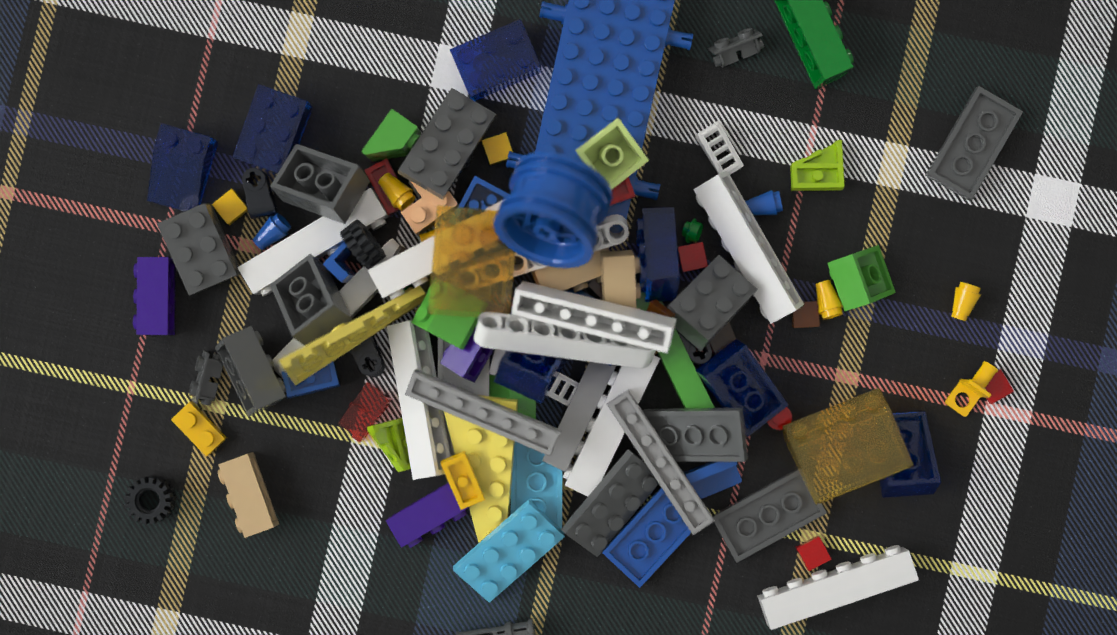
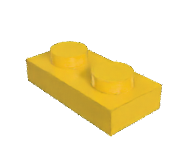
(199, 428)
(462, 480)

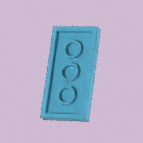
(537, 482)
(508, 551)

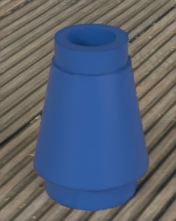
(765, 204)
(273, 230)

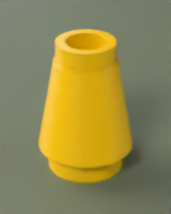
(397, 192)
(828, 300)
(965, 300)

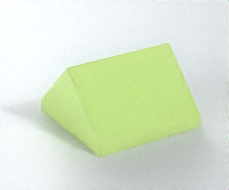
(613, 153)

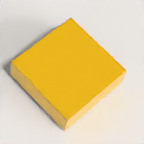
(497, 148)
(230, 206)

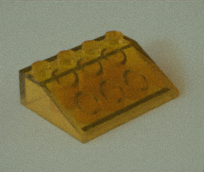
(469, 264)
(847, 446)

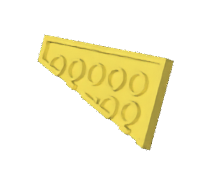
(345, 337)
(492, 464)

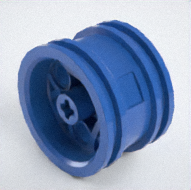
(553, 210)

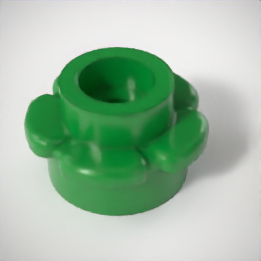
(692, 231)

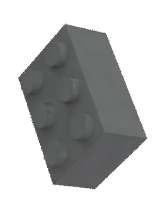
(320, 183)
(199, 248)
(310, 300)
(710, 302)
(250, 370)

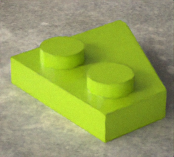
(820, 170)
(392, 441)

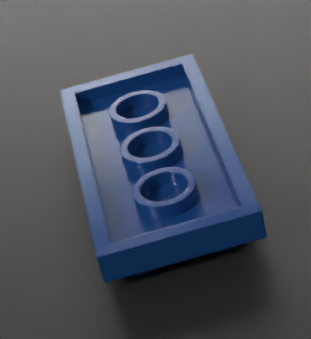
(647, 539)

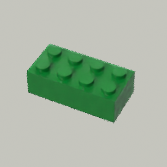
(816, 39)

